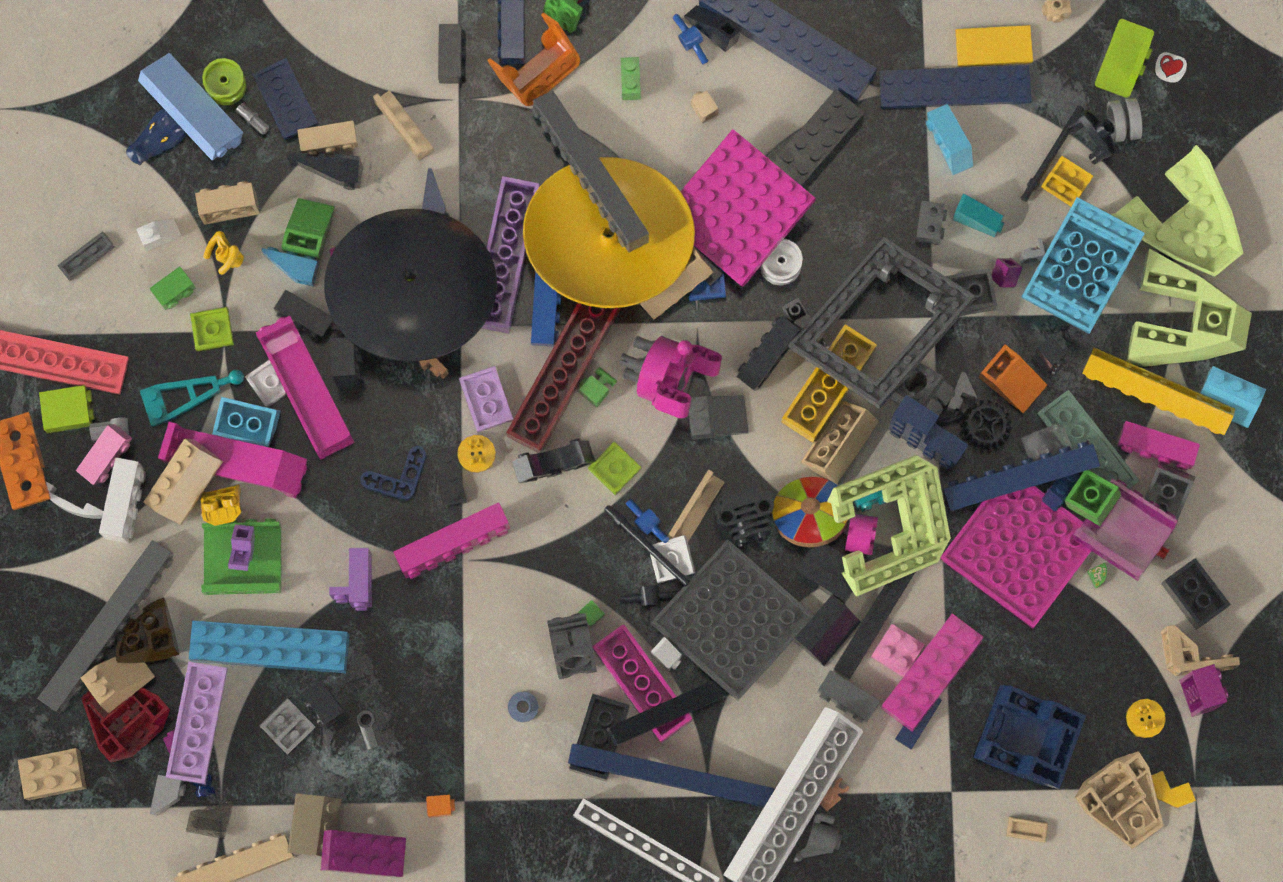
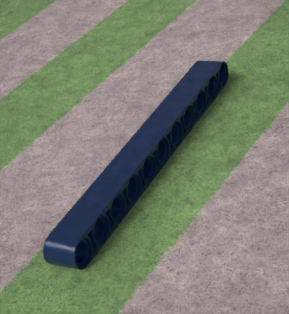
(669, 775)

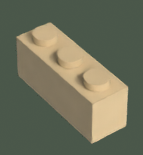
(328, 138)

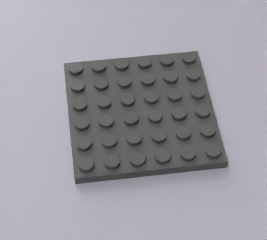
(732, 620)

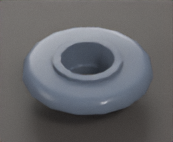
(530, 713)

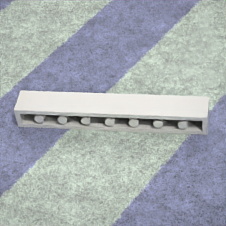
(642, 844)

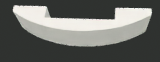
(88, 512)

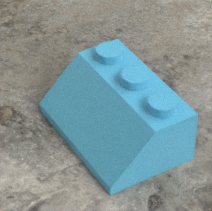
(1235, 393)
(246, 422)

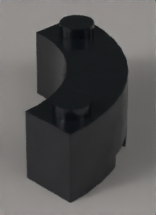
(550, 463)

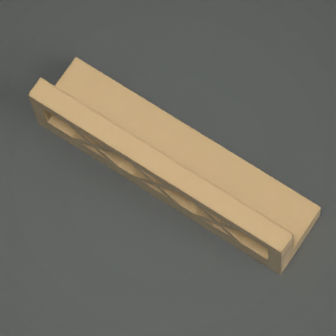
(403, 124)
(697, 506)

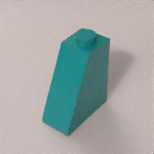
(978, 216)

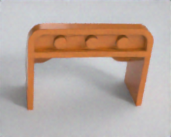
(543, 70)

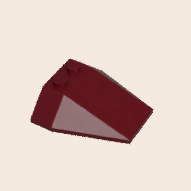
(127, 726)

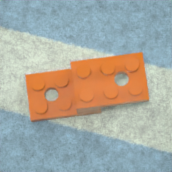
(22, 462)

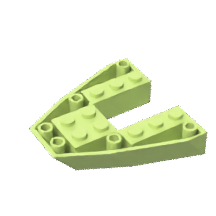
(1217, 323)

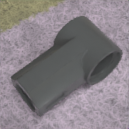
(370, 732)

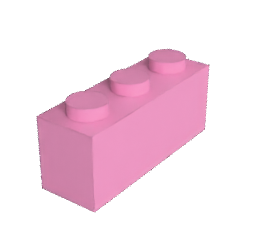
(103, 454)

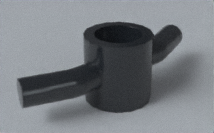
(648, 596)

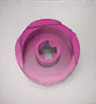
(861, 534)

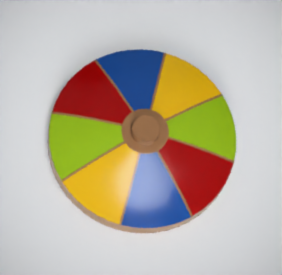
(805, 515)

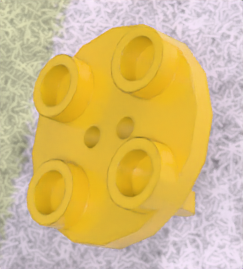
(476, 444)
(1143, 709)

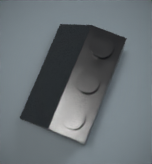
(827, 630)

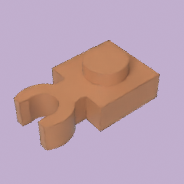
(832, 796)

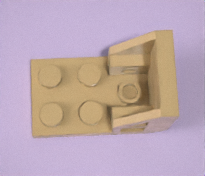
(1179, 646)

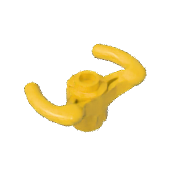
(225, 253)

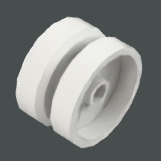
(786, 272)

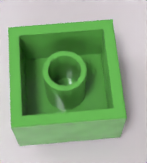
(1093, 497)

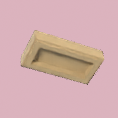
(1027, 829)

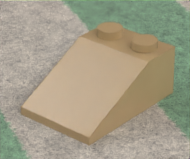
(115, 682)

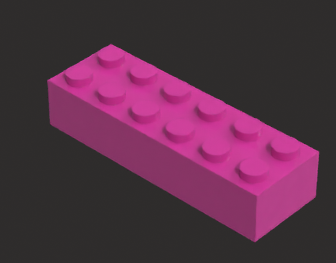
(452, 540)
(932, 672)
(637, 677)

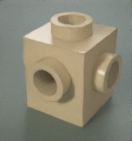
(1056, 10)

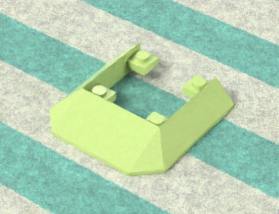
(922, 514)

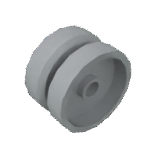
(1125, 119)

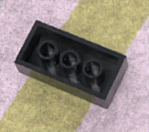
(599, 716)

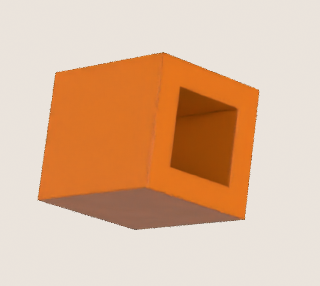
(440, 806)

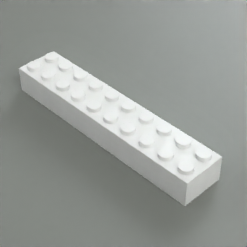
(795, 799)

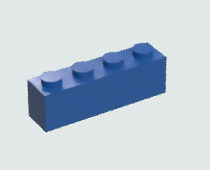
(544, 314)

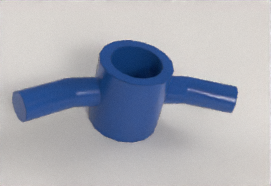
(690, 38)
(647, 521)

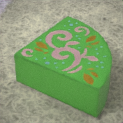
(1098, 575)

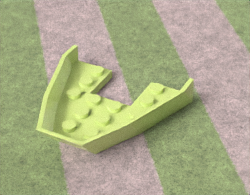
(1202, 230)

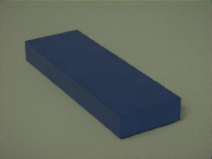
(909, 738)

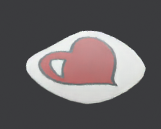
(1170, 67)

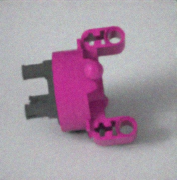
(666, 370)

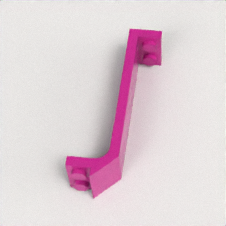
(304, 387)
(242, 460)

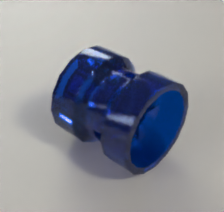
(204, 790)

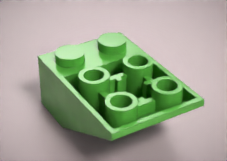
(308, 228)

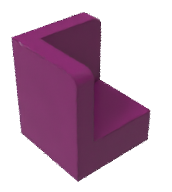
(1006, 272)

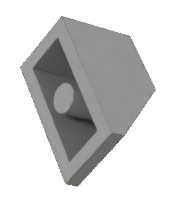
(166, 794)

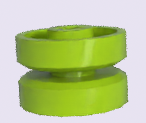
(220, 71)

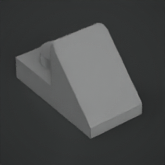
(963, 389)

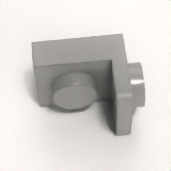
(1031, 255)

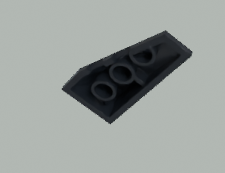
(341, 170)

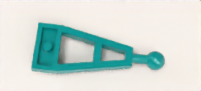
(156, 406)

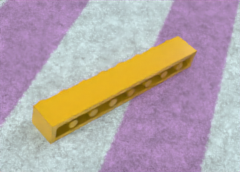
(1158, 391)

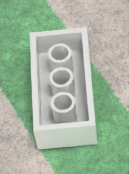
(122, 500)

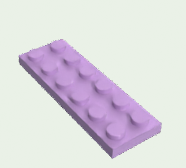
(196, 723)

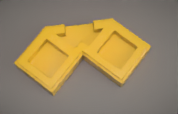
(1176, 796)

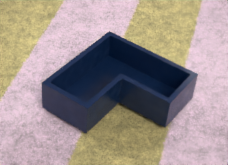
(919, 428)

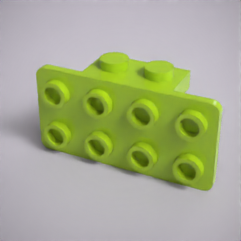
(1125, 58)

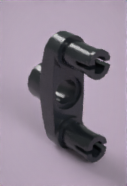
(1099, 131)

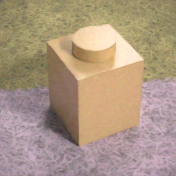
(704, 106)

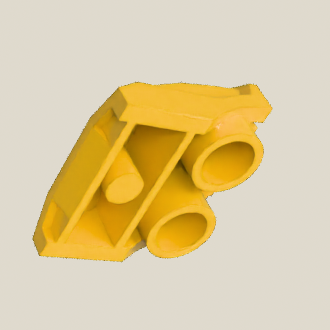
(221, 505)

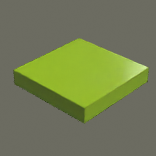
(212, 329)
(614, 468)

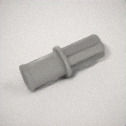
(252, 118)

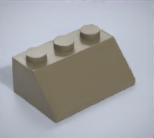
(310, 819)

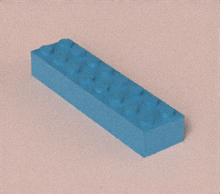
(269, 646)

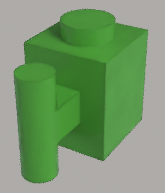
(594, 389)

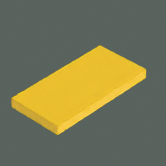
(994, 46)

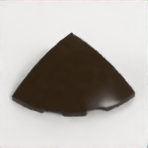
(148, 636)

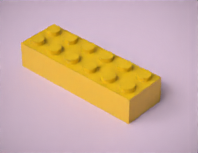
(822, 392)

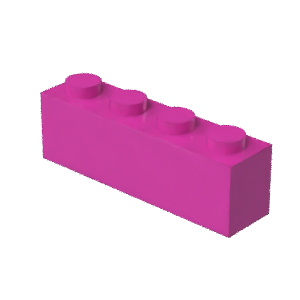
(1158, 445)

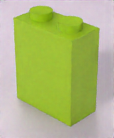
(66, 409)

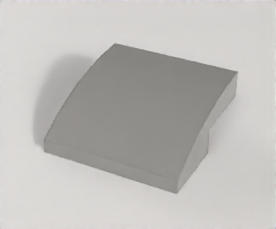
(287, 726)

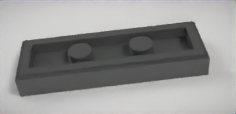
(86, 256)

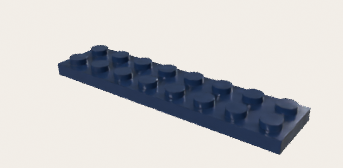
(955, 86)

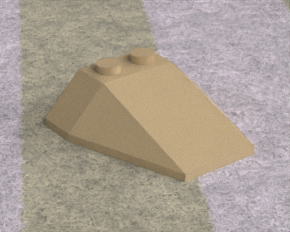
(1123, 799)

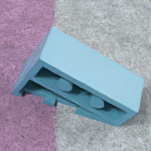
(950, 139)

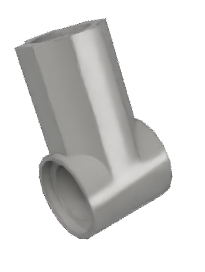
(97, 429)

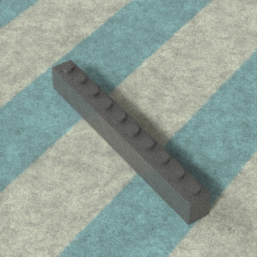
(590, 171)
(106, 626)

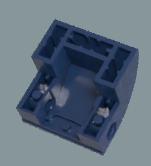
(1029, 736)

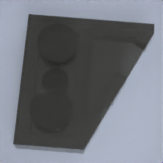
(210, 821)

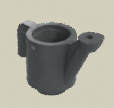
(821, 838)

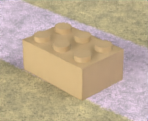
(227, 203)
(52, 774)

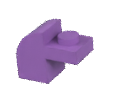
(242, 547)

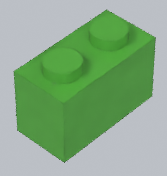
(630, 78)
(173, 288)

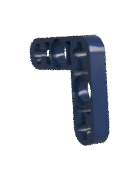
(404, 481)

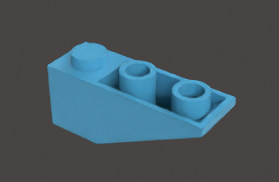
(297, 268)

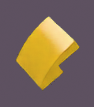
(1067, 181)

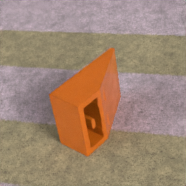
(1013, 379)

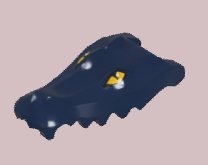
(159, 135)

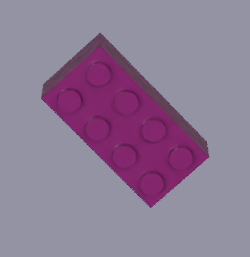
(1203, 690)
(363, 853)

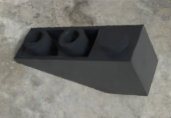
(715, 27)

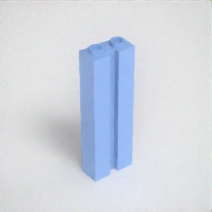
(191, 106)

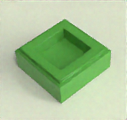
(592, 612)

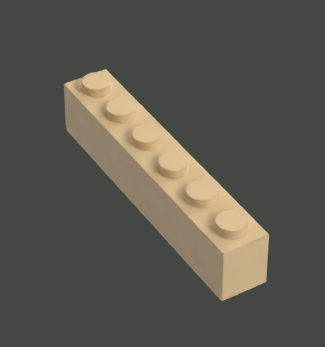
(242, 863)

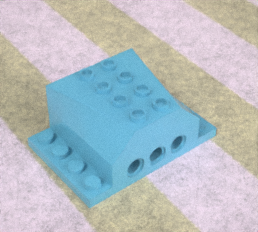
(1083, 265)

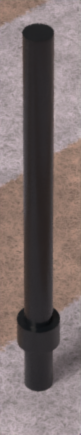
(1033, 183)
(621, 521)

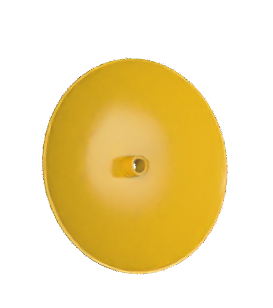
(578, 261)

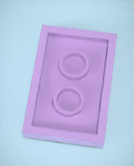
(486, 399)

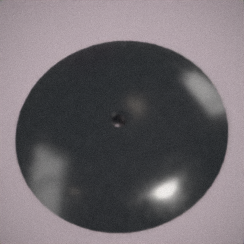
(419, 317)

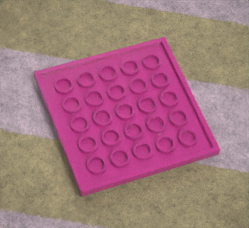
(742, 207)
(1018, 552)

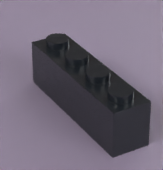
(769, 353)

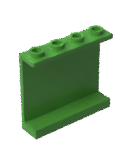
(263, 571)

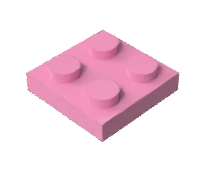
(897, 650)

